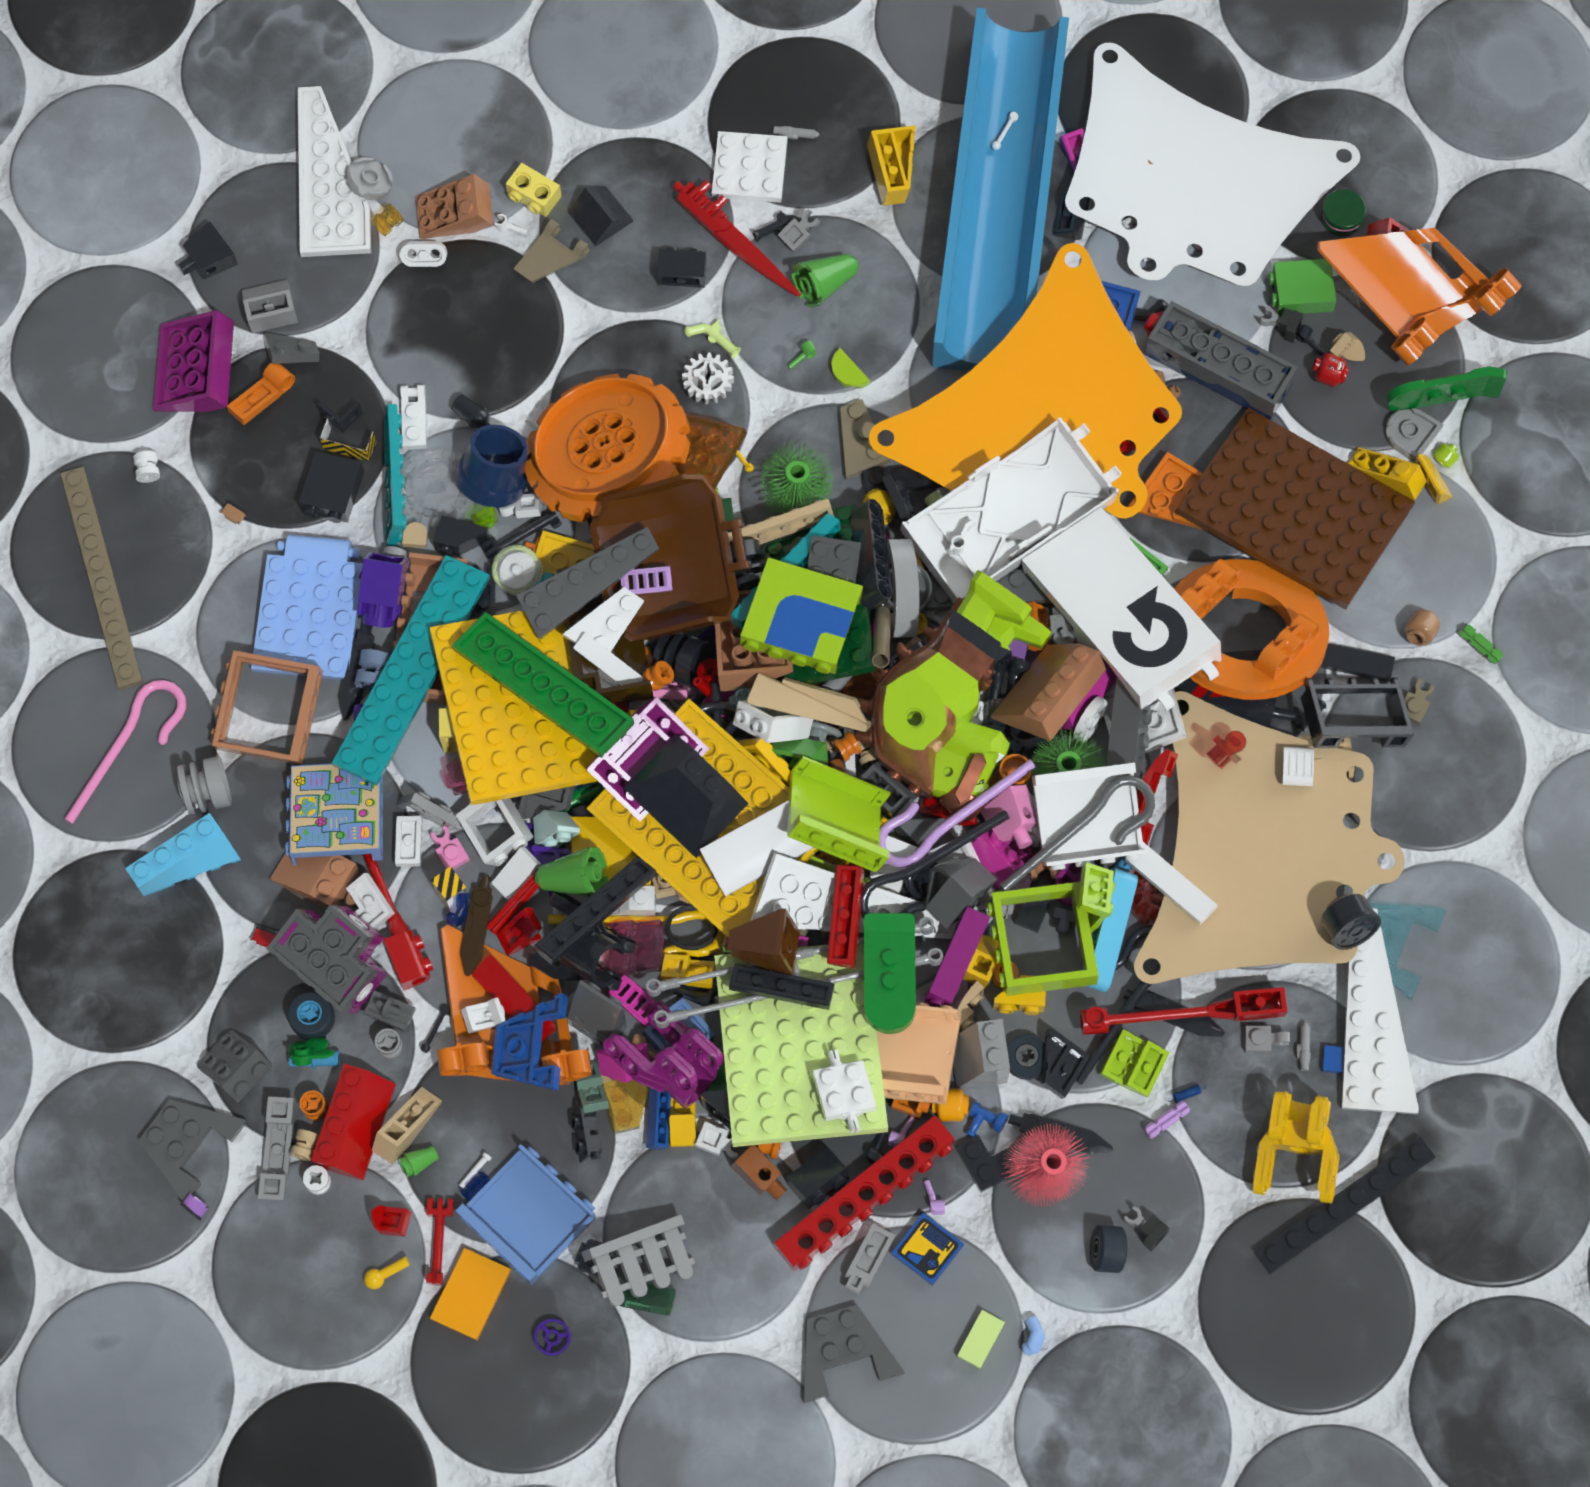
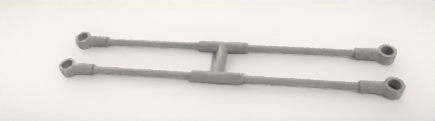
(801, 954)

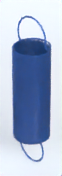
(1186, 1093)

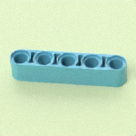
(1110, 934)

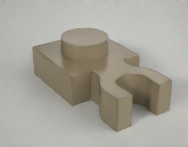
(1416, 702)

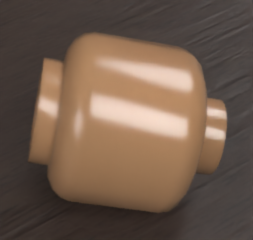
(1421, 627)

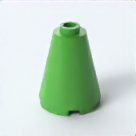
(823, 277)
(575, 873)

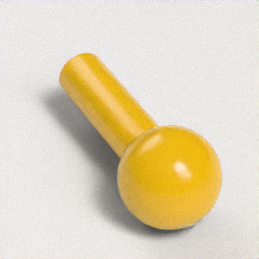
(375, 1278)

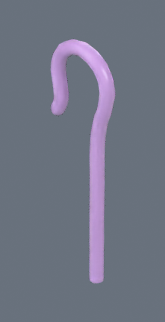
(948, 823)

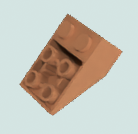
(455, 208)

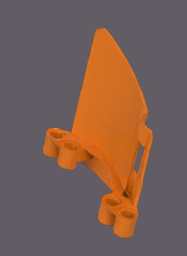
(1411, 289)
(475, 1050)

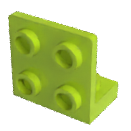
(1096, 893)

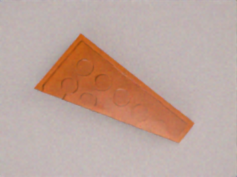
(1168, 489)

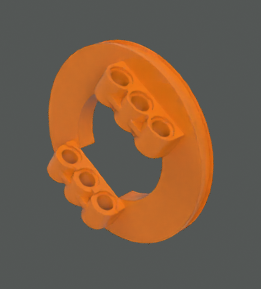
(1283, 662)

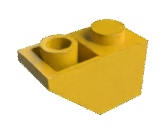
(983, 962)
(1029, 1003)

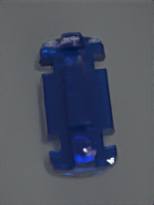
(474, 1185)

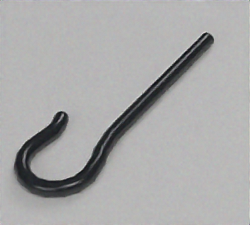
(926, 862)
(1127, 1007)

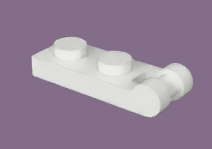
(413, 418)

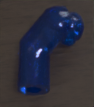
(462, 907)

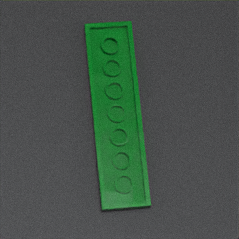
(543, 685)

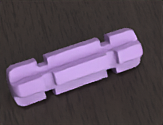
(1166, 1119)

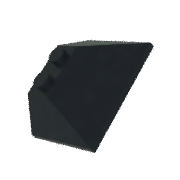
(686, 795)

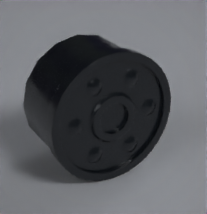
(1350, 921)

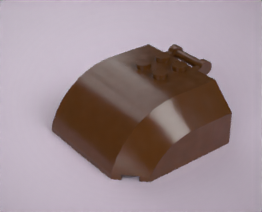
(692, 540)

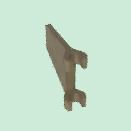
(549, 255)

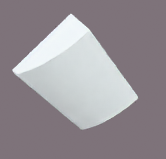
(748, 850)

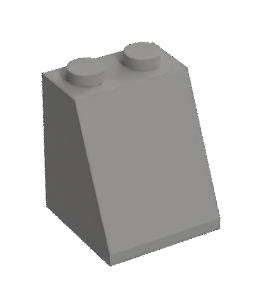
(981, 1055)

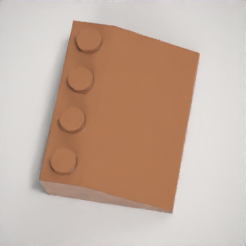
(739, 666)
(1051, 689)

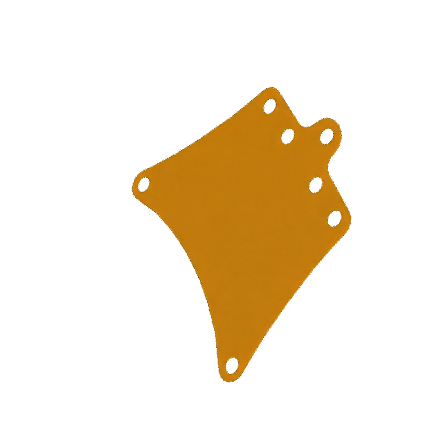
(1057, 361)

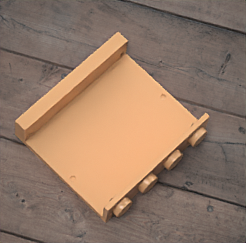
(920, 1058)

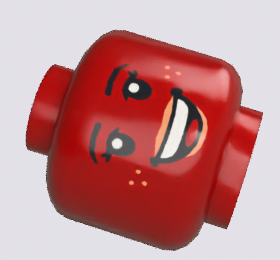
(1330, 369)

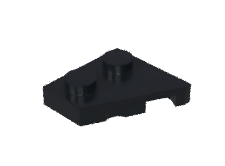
(1061, 1063)

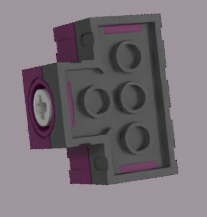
(331, 955)

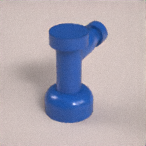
(979, 1114)

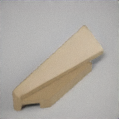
(808, 701)

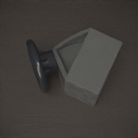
(951, 888)

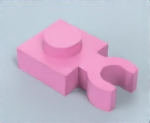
(450, 852)

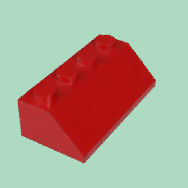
(353, 1122)

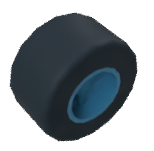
(306, 1008)

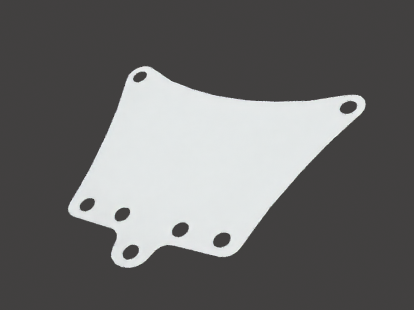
(1209, 179)

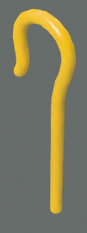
(679, 918)

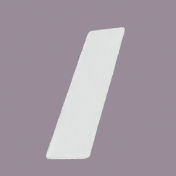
(606, 661)

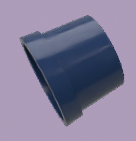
(493, 467)

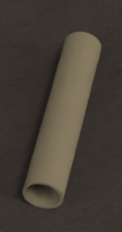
(881, 637)

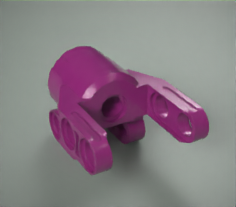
(680, 1069)

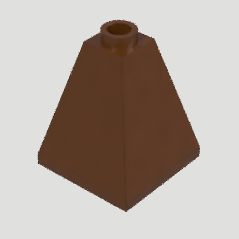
(766, 942)

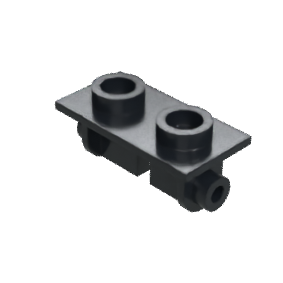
(586, 1144)

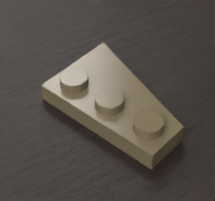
(855, 433)

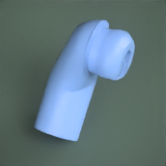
(1035, 1338)

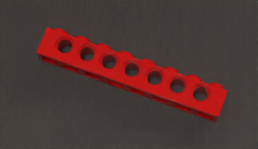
(931, 1132)

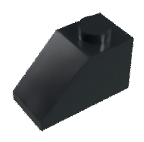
(458, 536)

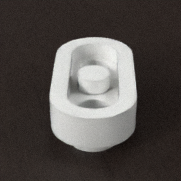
(424, 254)

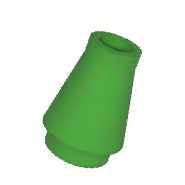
(416, 1161)

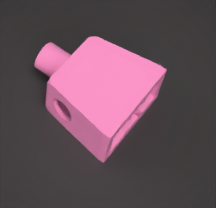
(1022, 814)

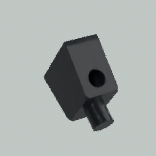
(206, 253)

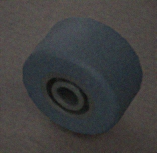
(1108, 1249)

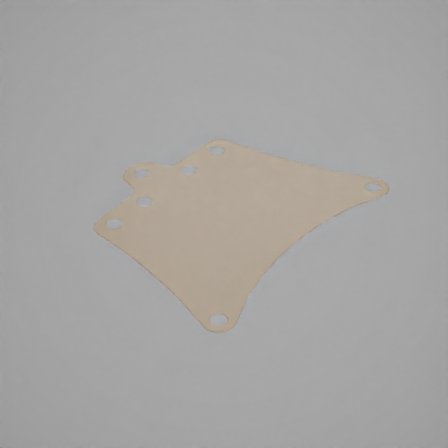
(1262, 851)

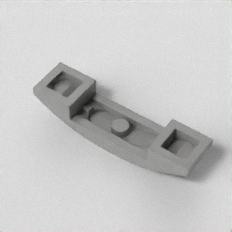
(905, 588)
(277, 1149)

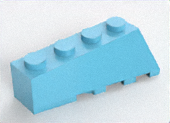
(183, 857)

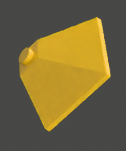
(596, 834)

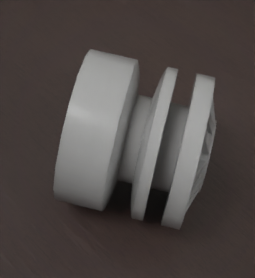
(204, 785)

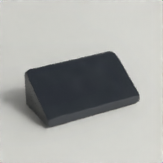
(1068, 224)

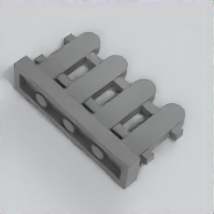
(627, 1259)

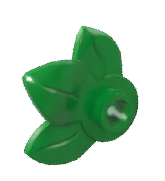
(304, 1052)

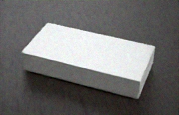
(515, 872)

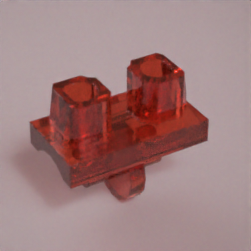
(1226, 749)

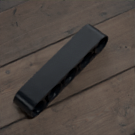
(873, 562)

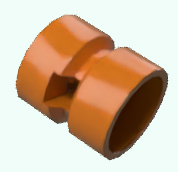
(1011, 763)

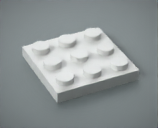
(749, 166)
(1165, 725)

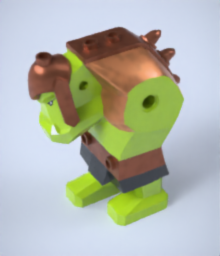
(932, 696)

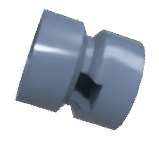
(372, 664)

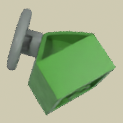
(811, 747)

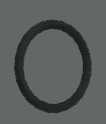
(683, 946)

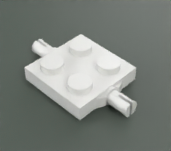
(844, 1091)

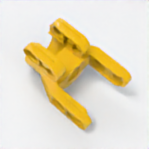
(1298, 1130)

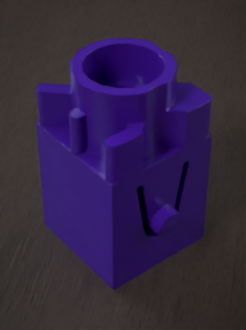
(381, 589)

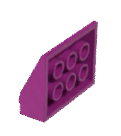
(194, 363)

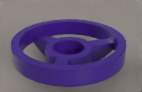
(548, 1332)

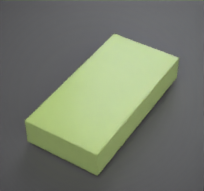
(981, 1339)

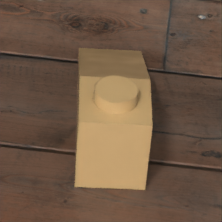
(405, 1125)

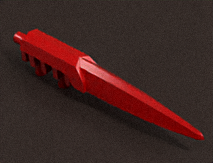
(717, 223)

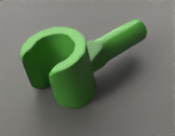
(808, 352)

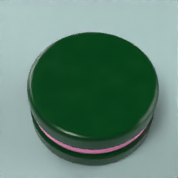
(1343, 212)

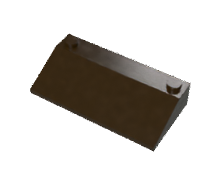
(629, 652)

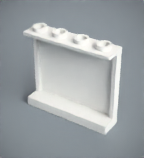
(1067, 796)

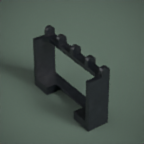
(1331, 737)

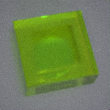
(485, 517)

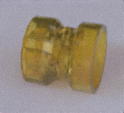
(387, 219)

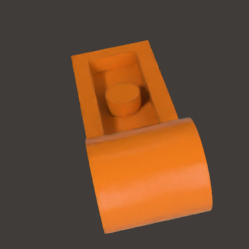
(274, 383)

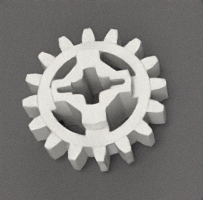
(719, 380)

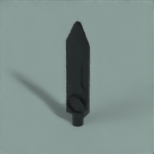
(350, 693)
(1197, 1025)
(1091, 1140)

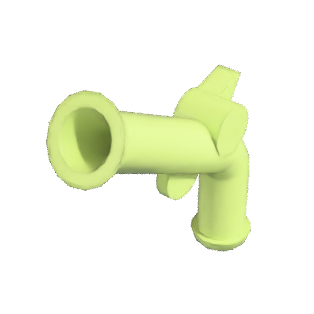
(714, 336)

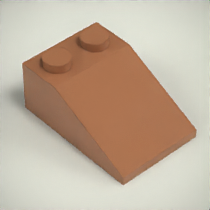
(317, 878)

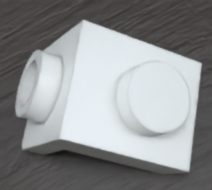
(483, 1015)

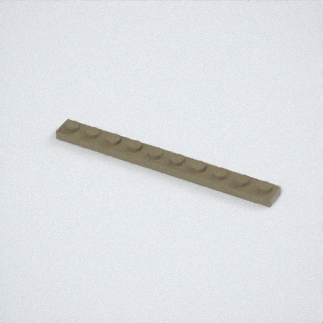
(101, 578)

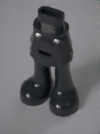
(1015, 672)

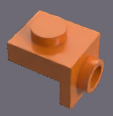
(911, 1107)

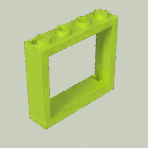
(1050, 982)

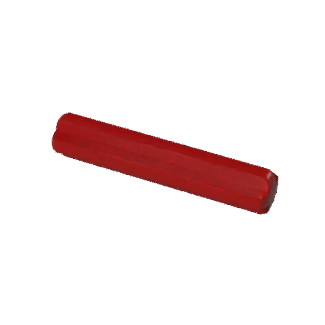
(513, 905)

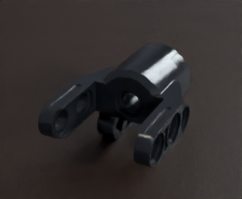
(583, 958)

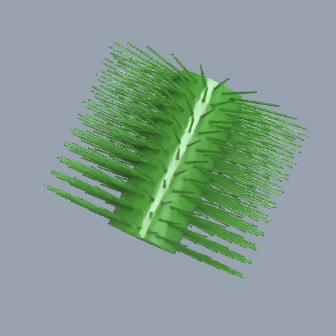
(795, 480)
(1067, 759)

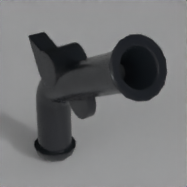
(781, 222)
(1295, 715)

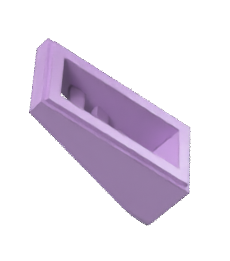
(646, 590)

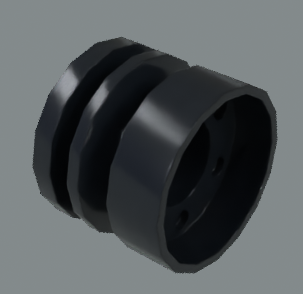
(751, 577)
(683, 656)

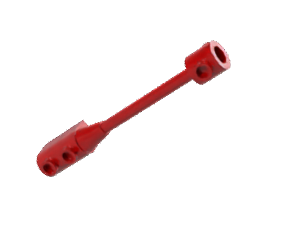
(402, 945)
(1240, 1007)

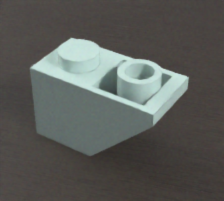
(554, 828)

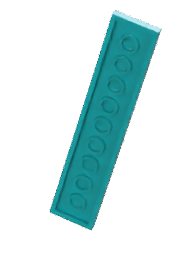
(408, 673)

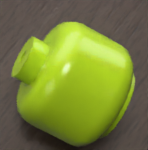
(1446, 455)

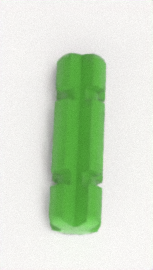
(1480, 643)

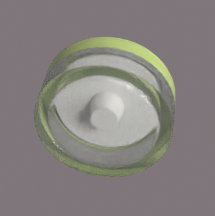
(516, 569)

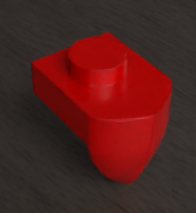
(390, 1220)

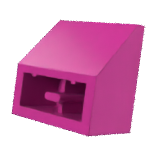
(1000, 857)

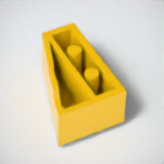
(892, 162)

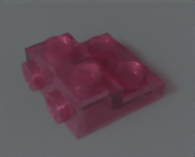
(647, 953)

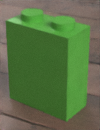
(1303, 286)

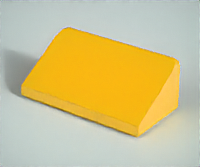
(1434, 483)

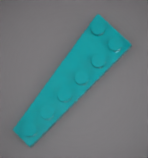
(393, 478)

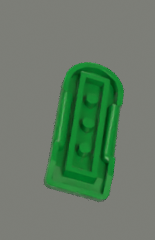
(1418, 394)
(889, 971)

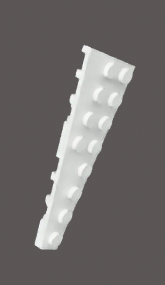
(1375, 1050)

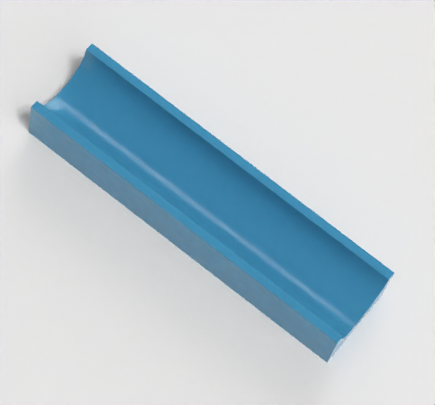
(1001, 192)

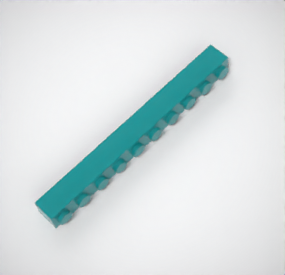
(798, 556)

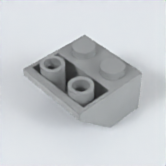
(269, 306)

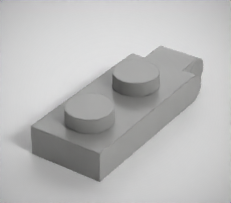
(868, 1259)

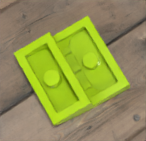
(1134, 1063)

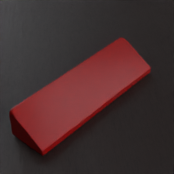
(845, 916)
(512, 997)

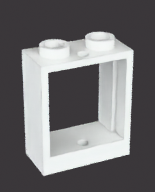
(770, 723)
(498, 856)

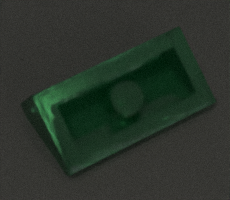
(654, 1301)

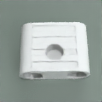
(1298, 766)

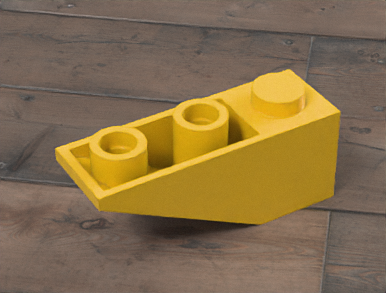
(1394, 472)

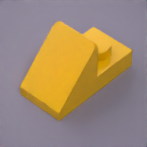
(682, 1125)

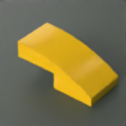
(683, 966)

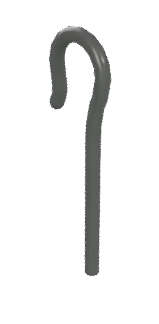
(1085, 820)

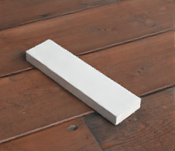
(1173, 885)

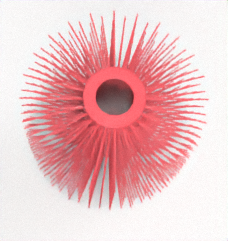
(1046, 1165)

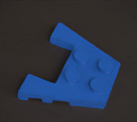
(519, 1046)

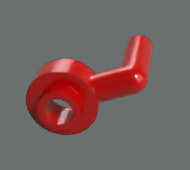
(707, 674)

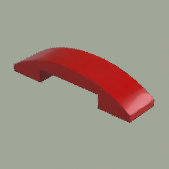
(1163, 766)

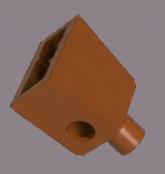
(752, 1163)

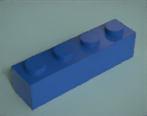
(658, 1120)

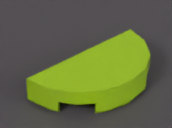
(847, 372)

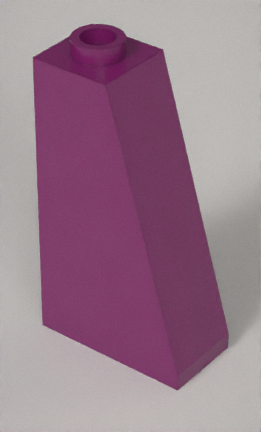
(957, 958)

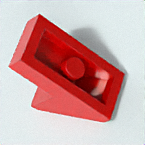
(520, 932)

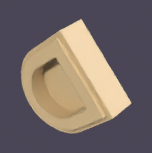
(415, 536)

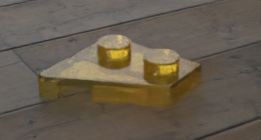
(625, 1104)

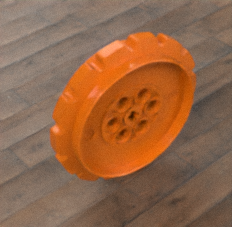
(605, 442)

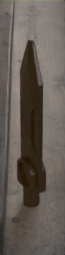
(475, 925)

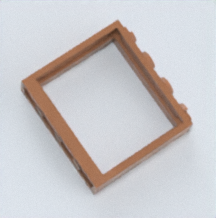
(229, 691)

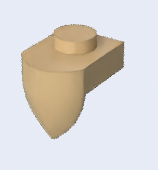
(1348, 346)

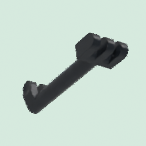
(550, 518)

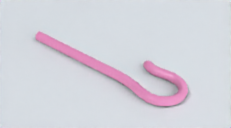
(126, 733)

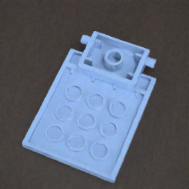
(309, 604)

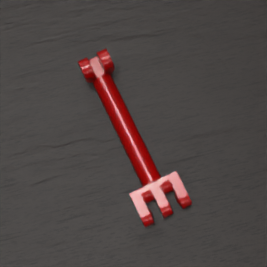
(435, 1277)

